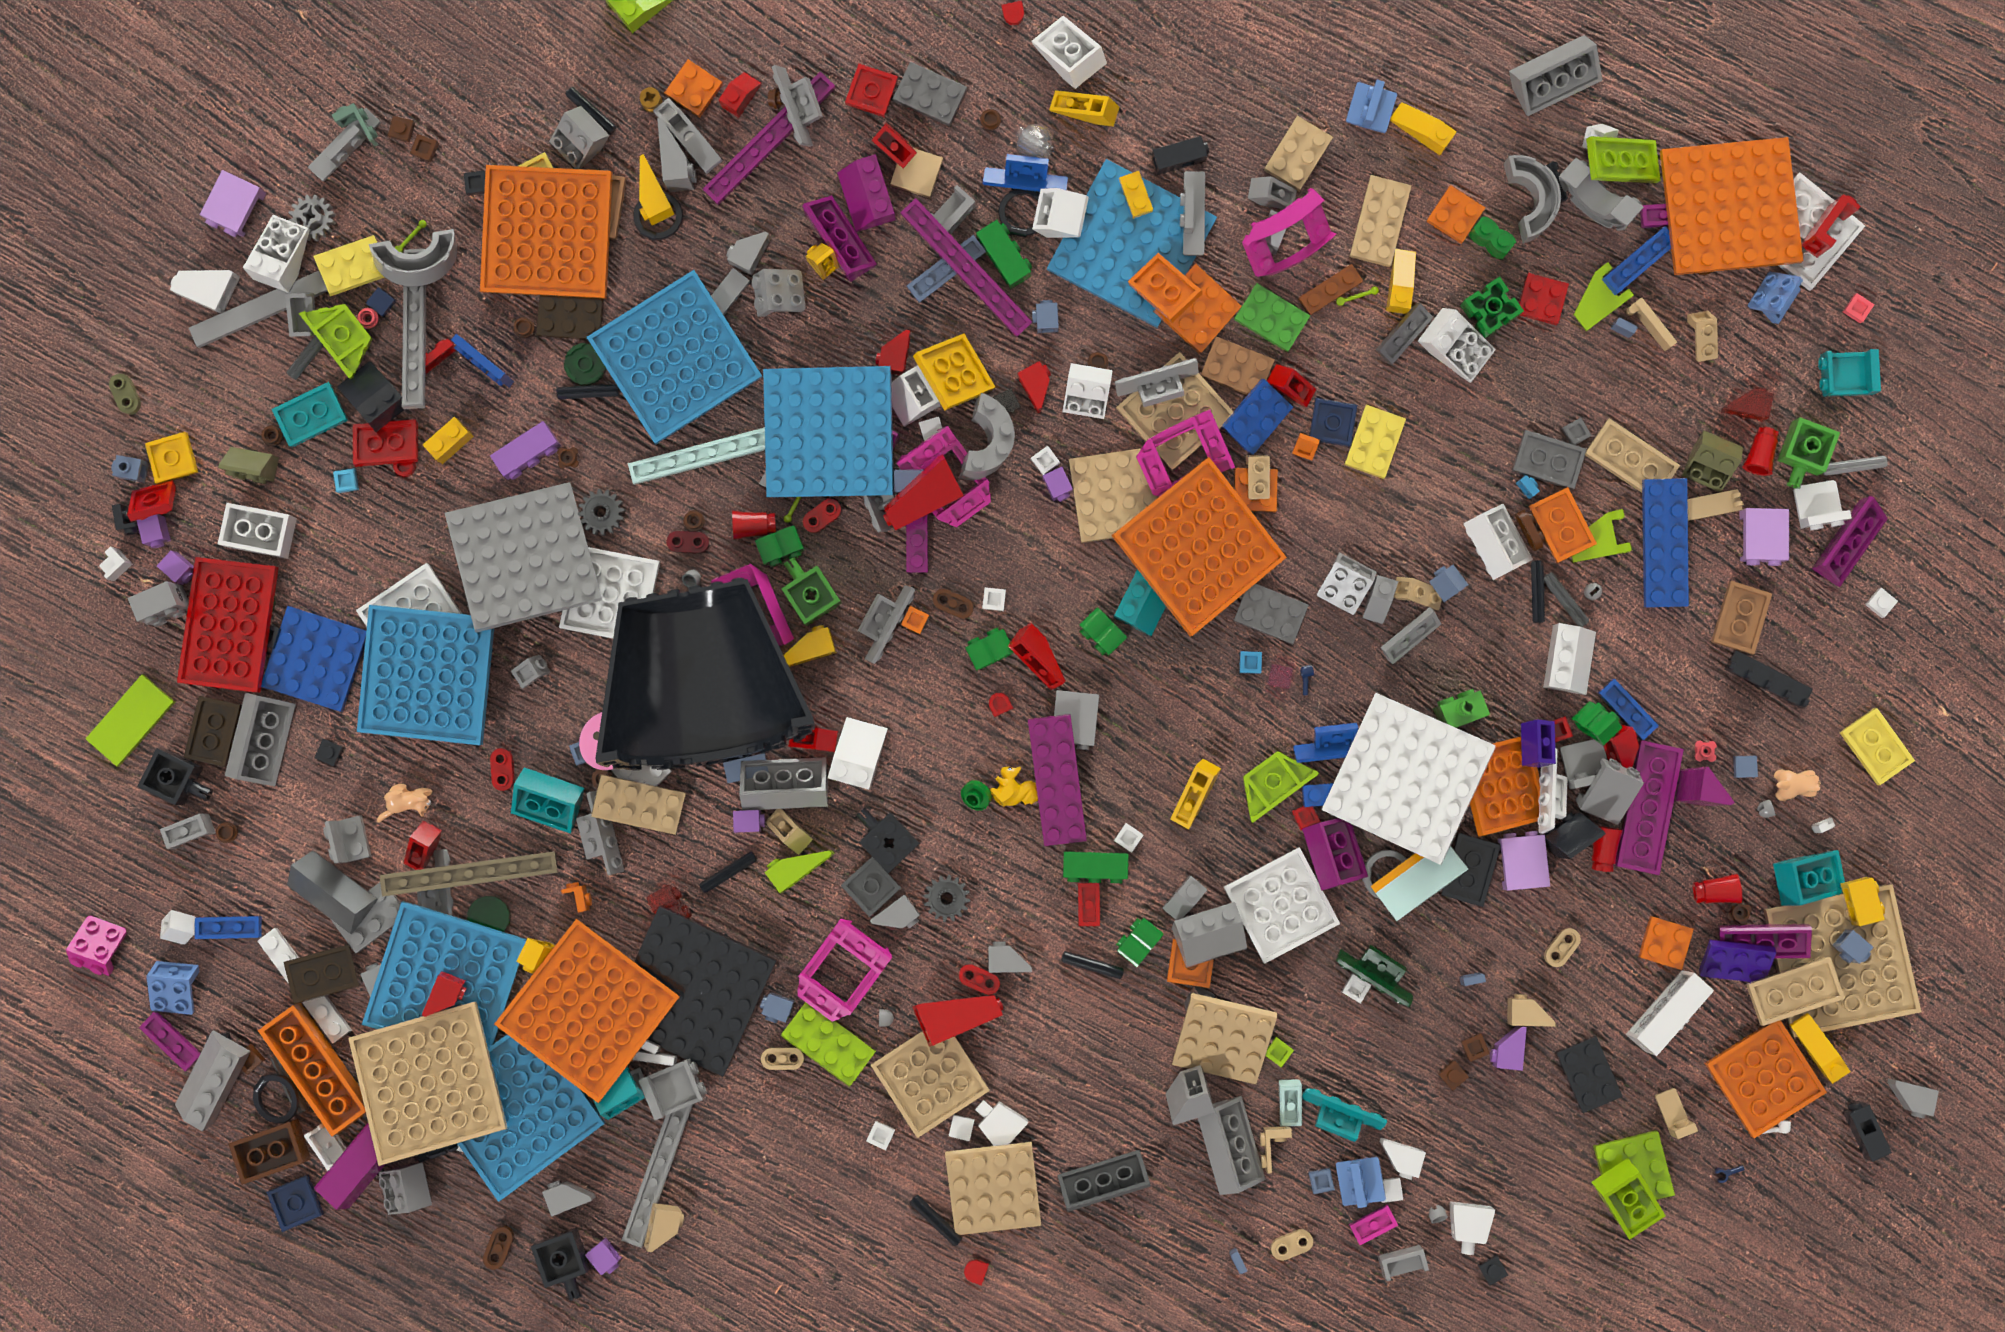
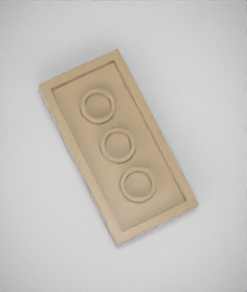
(1380, 221)
(1629, 456)
(638, 804)
(1795, 991)

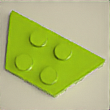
(340, 335)
(1274, 782)

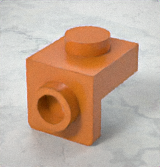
(582, 898)

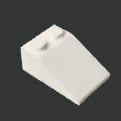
(1070, 51)
(857, 753)

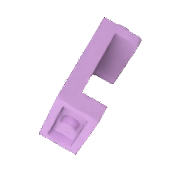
(231, 203)
(1765, 536)
(1524, 861)

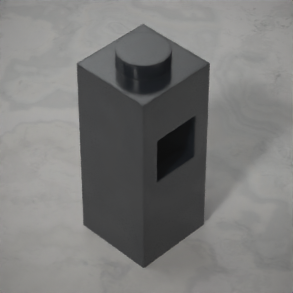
(1180, 155)
(1866, 1131)

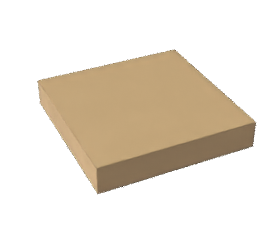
(919, 174)

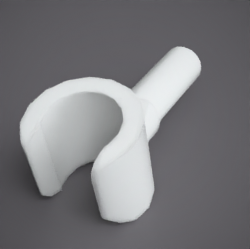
(1783, 1127)

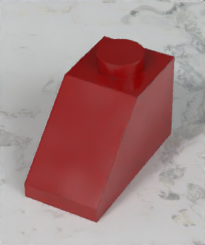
(739, 94)
(894, 145)
(895, 353)
(1035, 383)
(1291, 385)
(818, 740)
(1623, 746)
(422, 846)
(444, 993)

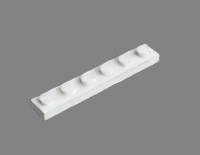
(320, 1008)

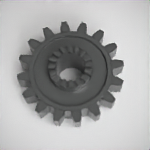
(611, 518)
(936, 903)

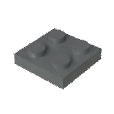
(871, 886)

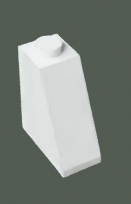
(206, 287)

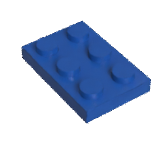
(481, 362)
(1257, 416)

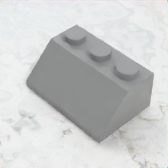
(1210, 934)

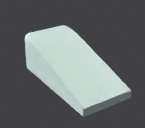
(1290, 1102)

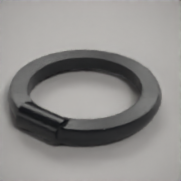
(1016, 230)
(662, 235)
(258, 1099)

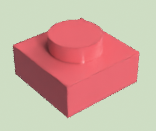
(1858, 308)

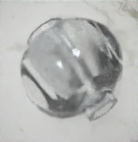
(1034, 141)

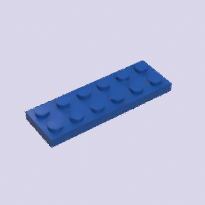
(1665, 542)

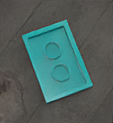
(310, 414)

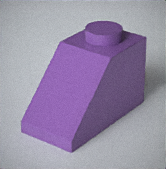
(1509, 1050)

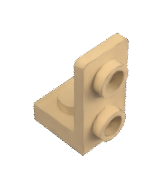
(1705, 335)
(1258, 476)
(1418, 592)
(1674, 1114)
(1278, 1134)

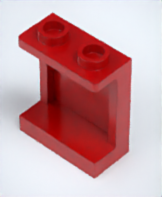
(1818, 240)

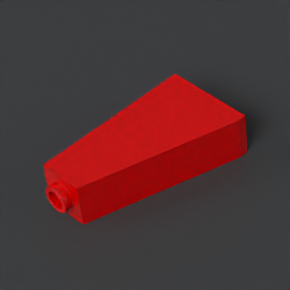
(923, 495)
(952, 1017)

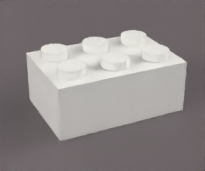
(257, 530)

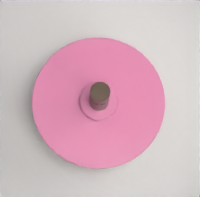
(589, 740)

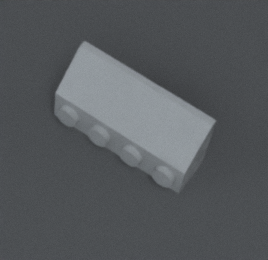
(1556, 75)
(260, 739)
(786, 785)
(211, 1081)
(1231, 1147)

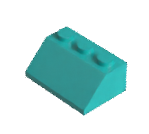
(1140, 606)
(546, 800)

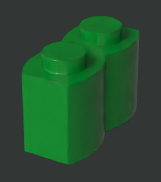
(1488, 235)
(780, 546)
(1102, 632)
(989, 649)
(1597, 722)
(1139, 941)

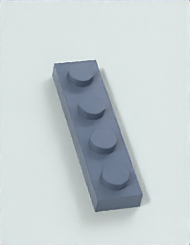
(941, 272)

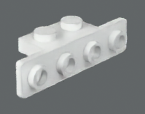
(1552, 797)

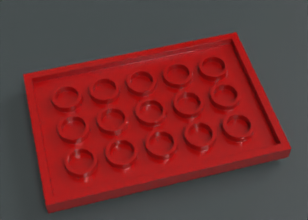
(227, 624)

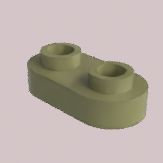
(125, 392)

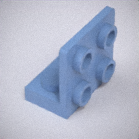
(171, 987)

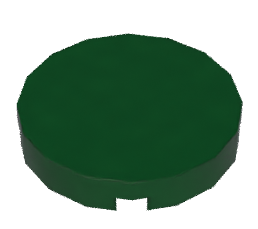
(584, 364)
(490, 912)

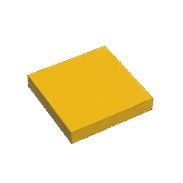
(171, 458)

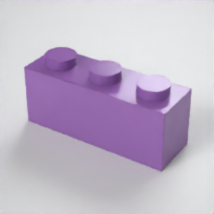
(525, 451)

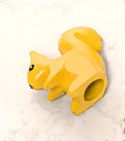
(1010, 792)

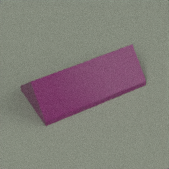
(840, 236)
(1851, 541)
(1701, 788)
(1788, 939)
(350, 1172)

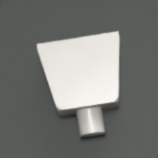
(1000, 1123)
(1470, 1224)

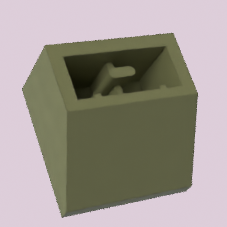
(1713, 461)
(249, 465)

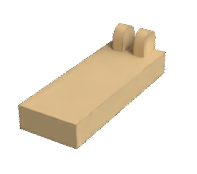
(1652, 323)
(1714, 505)

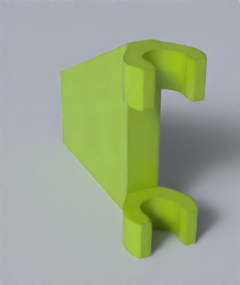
(1599, 300)
(1605, 538)

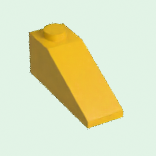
(1085, 107)
(1423, 127)
(651, 196)
(822, 260)
(1401, 282)
(811, 647)
(1195, 793)
(1820, 1048)

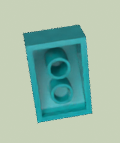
(1809, 878)

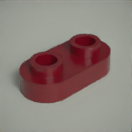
(687, 541)

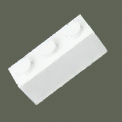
(1497, 541)
(1569, 658)

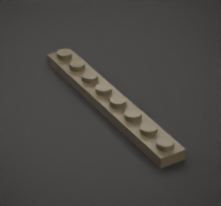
(468, 873)

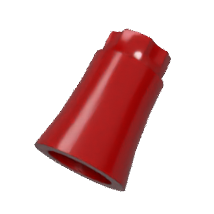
(1762, 452)
(752, 524)
(1606, 849)
(1718, 890)

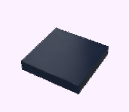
(1333, 422)
(295, 1203)

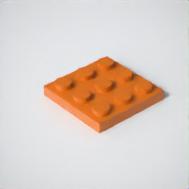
(1207, 315)

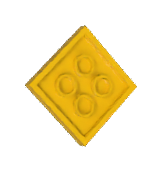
(954, 371)

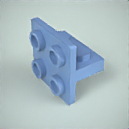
(1371, 106)
(1776, 295)
(1360, 1181)

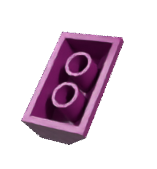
(866, 193)
(1334, 853)

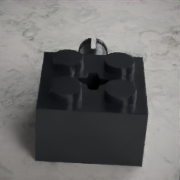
(183, 780)
(875, 841)
(559, 1270)

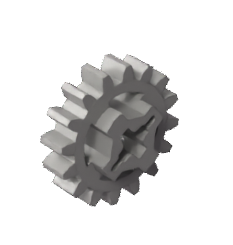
(307, 209)

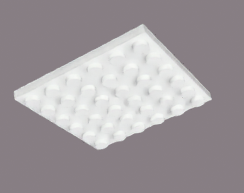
(1408, 778)

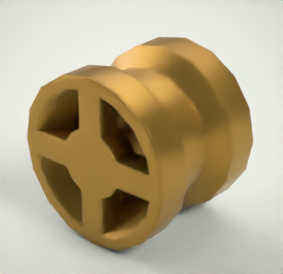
(652, 103)

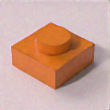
(1306, 446)
(915, 620)

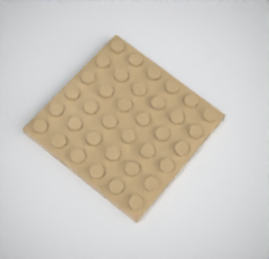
(1873, 989)
(427, 1083)

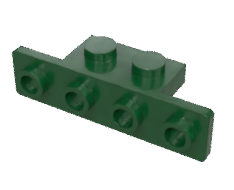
(1379, 971)

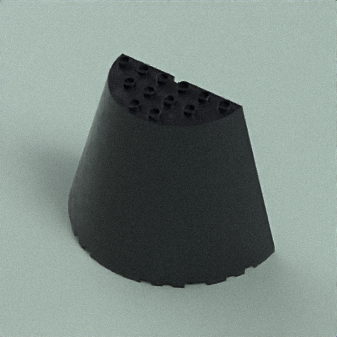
(697, 682)

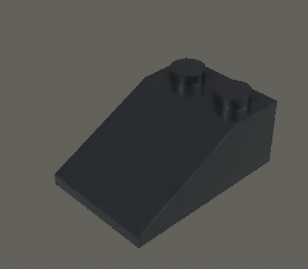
(372, 396)
(1572, 836)

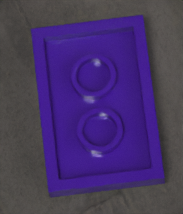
(1736, 961)

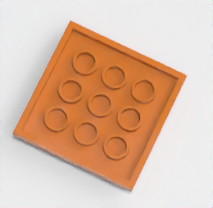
(1506, 791)
(1765, 1078)

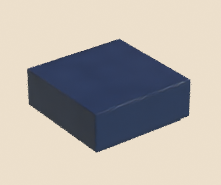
(381, 302)

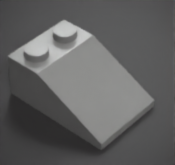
(676, 170)

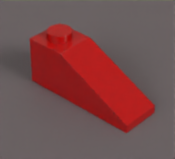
(1036, 653)

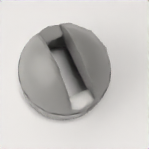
(691, 578)
(1589, 588)
(1766, 809)
(885, 1017)
(1437, 1215)

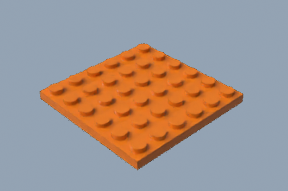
(1731, 206)
(546, 231)
(1199, 546)
(587, 1010)

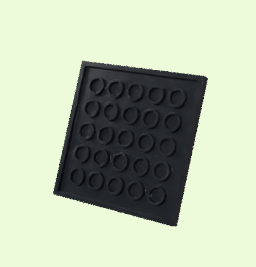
(716, 987)

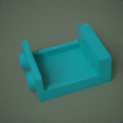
(1850, 373)
(620, 1096)

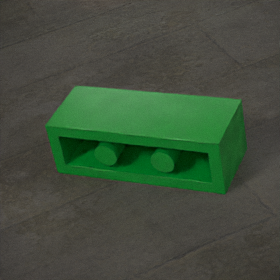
(1004, 254)
(1095, 866)

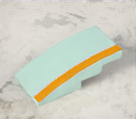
(1416, 882)

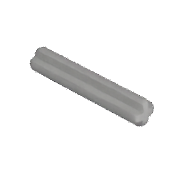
(1856, 465)

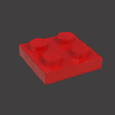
(871, 90)
(1543, 298)
(151, 501)

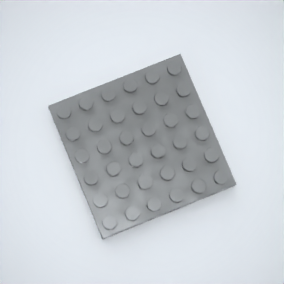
(523, 557)

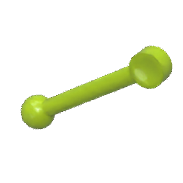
(422, 224)
(1340, 301)
(787, 518)

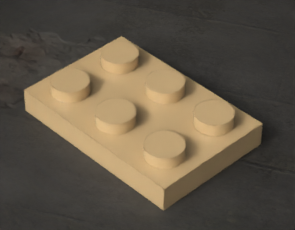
(1298, 153)

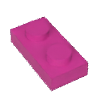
(1373, 1224)

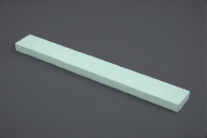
(697, 456)

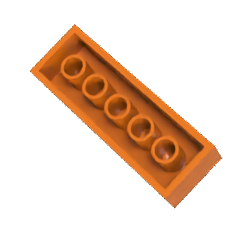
(315, 1068)

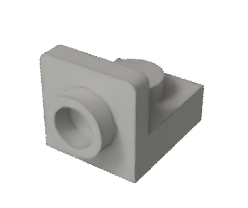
(530, 670)

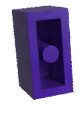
(1538, 743)

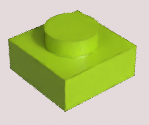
(1278, 1052)

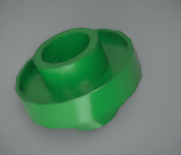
(976, 795)

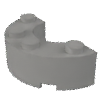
(1543, 188)
(1595, 200)
(416, 268)
(1000, 439)

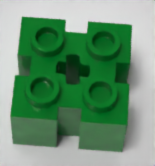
(1492, 295)

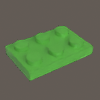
(1272, 317)

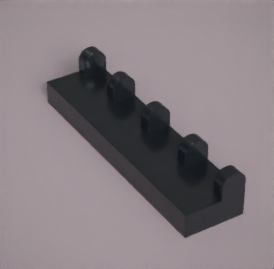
(1768, 679)

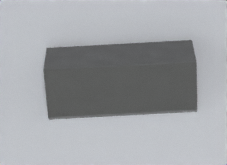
(330, 891)
(1103, 1180)

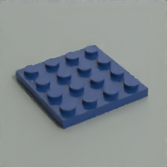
(315, 659)

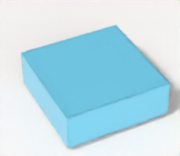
(346, 480)

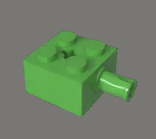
(1798, 456)
(798, 591)
(1465, 709)

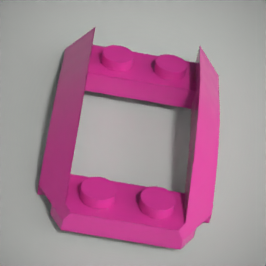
(1315, 222)
(1211, 441)
(926, 453)
(755, 576)
(858, 945)

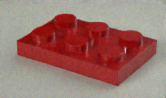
(390, 445)

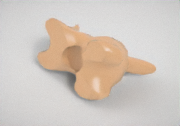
(1795, 784)
(400, 800)

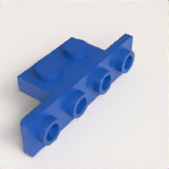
(1024, 174)
(1329, 743)

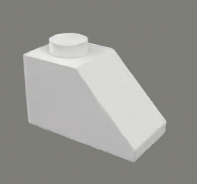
(1404, 1158)

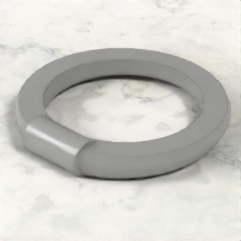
(1371, 860)

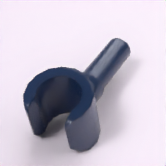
(1306, 671)
(1728, 1172)

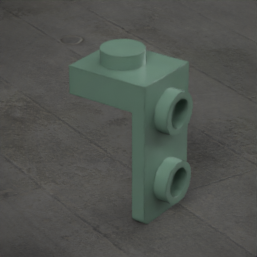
(351, 113)

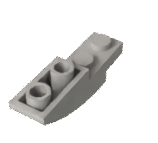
(688, 135)

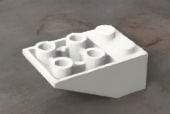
(278, 254)
(1456, 344)

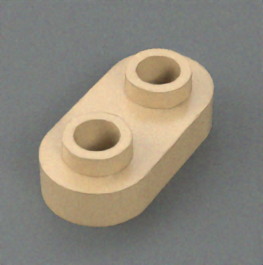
(1563, 949)
(783, 1059)
(1292, 1245)

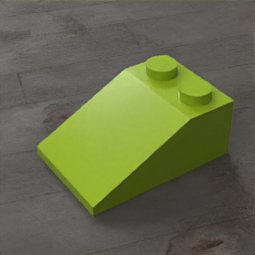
(636, 12)
(789, 871)
(1628, 1198)

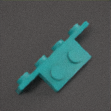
(1340, 1117)

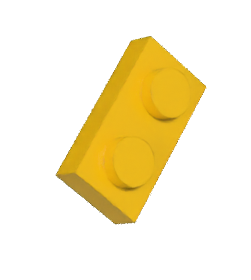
(1136, 194)

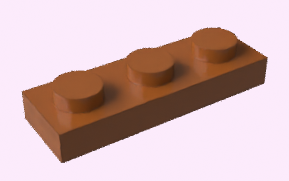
(1330, 290)

